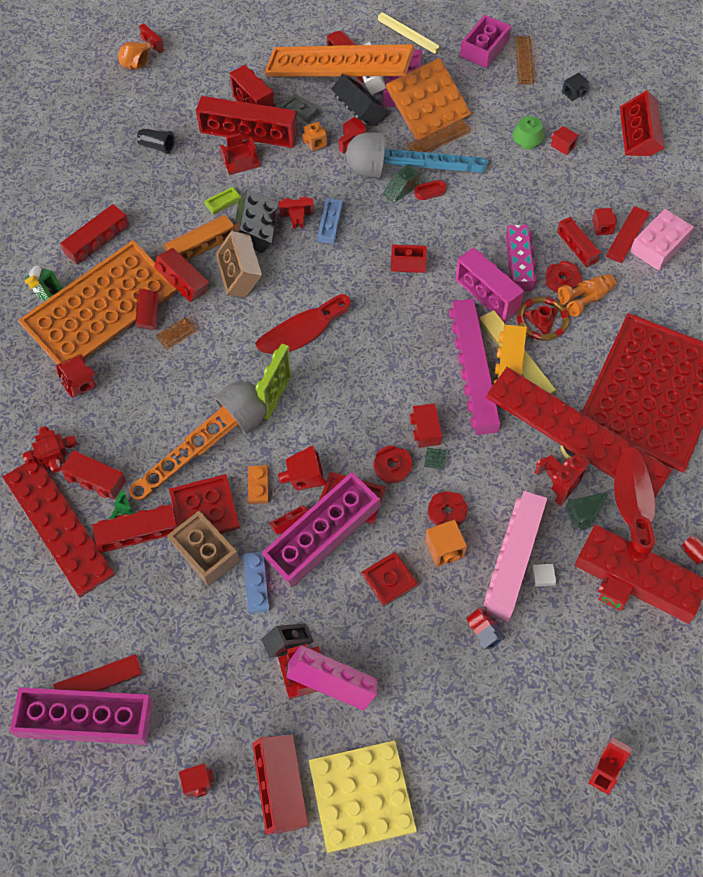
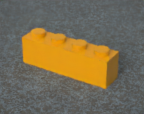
(512, 349)

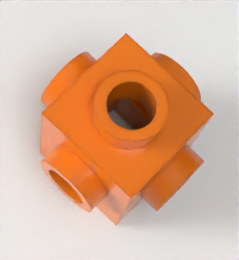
(315, 136)

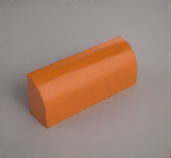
(201, 238)

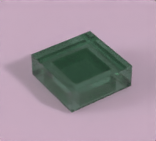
(435, 458)

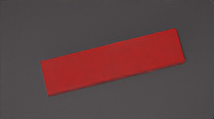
(627, 234)
(103, 676)

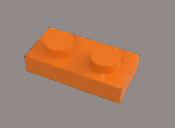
(258, 484)

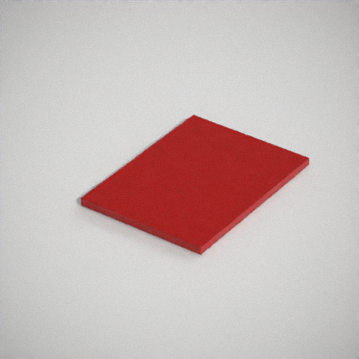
(651, 391)

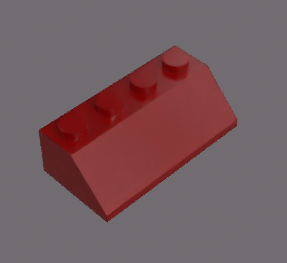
(641, 125)

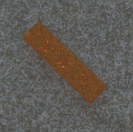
(524, 60)

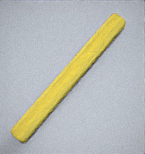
(409, 33)

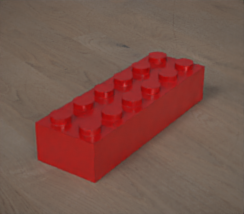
(257, 121)
(650, 575)

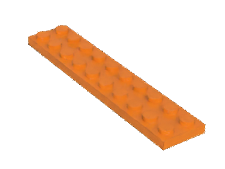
(335, 60)

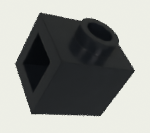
(575, 87)

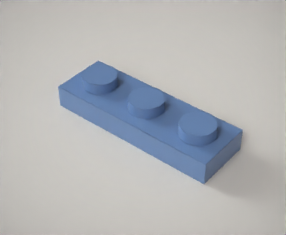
(330, 221)
(256, 582)

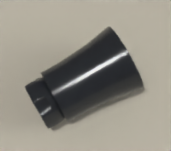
(156, 139)

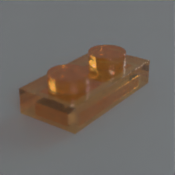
(175, 333)

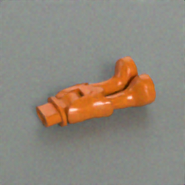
(592, 289)

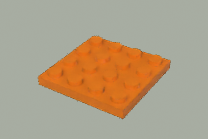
(428, 99)

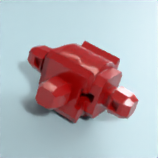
(49, 449)

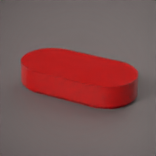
(430, 190)

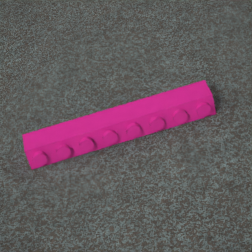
(475, 367)

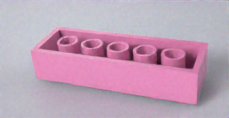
(514, 556)

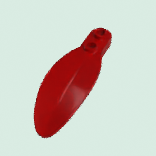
(303, 327)
(635, 498)

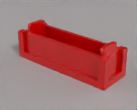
(578, 242)

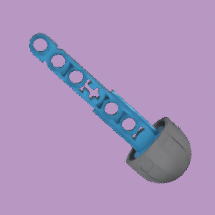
(368, 154)

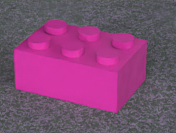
(485, 41)

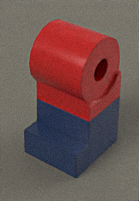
(485, 628)

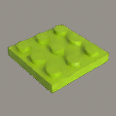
(275, 379)

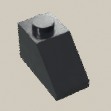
(286, 637)

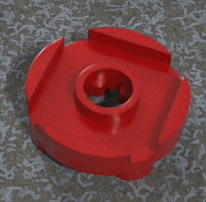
(556, 271)
(389, 474)
(447, 499)

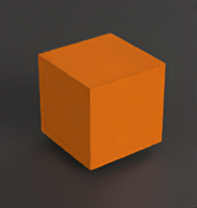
(445, 543)

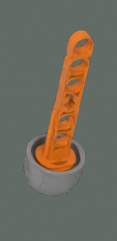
(238, 408)

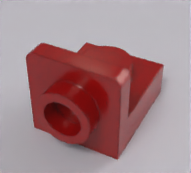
(549, 464)

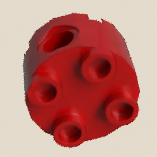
(76, 376)

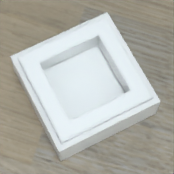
(543, 575)

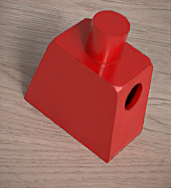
(303, 470)

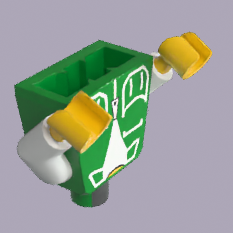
(43, 282)

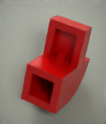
(350, 130)
(609, 765)

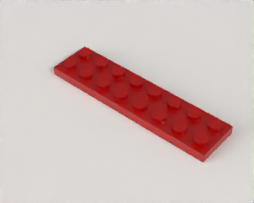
(58, 527)

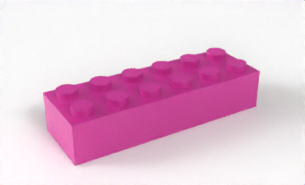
(321, 529)
(82, 716)

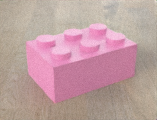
(661, 239)

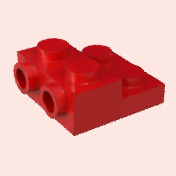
(569, 478)

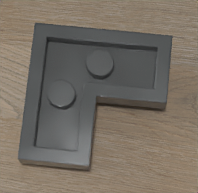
(301, 106)

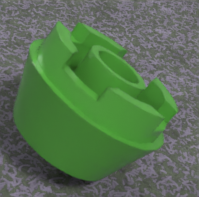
(529, 132)

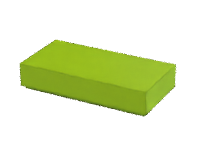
(222, 200)

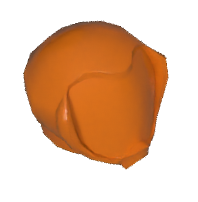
(134, 55)

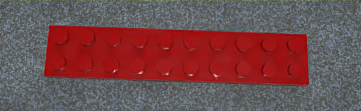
(568, 426)

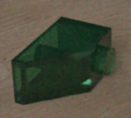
(402, 183)
(585, 510)

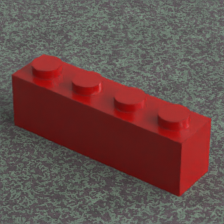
(94, 234)
(134, 528)

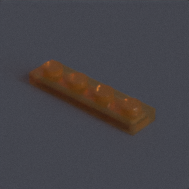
(440, 137)

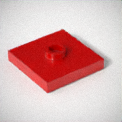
(389, 579)

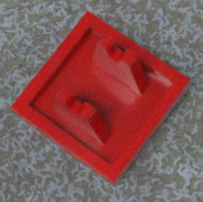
(296, 209)

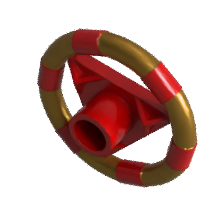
(543, 318)

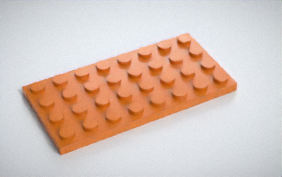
(95, 305)

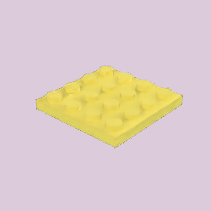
(361, 796)

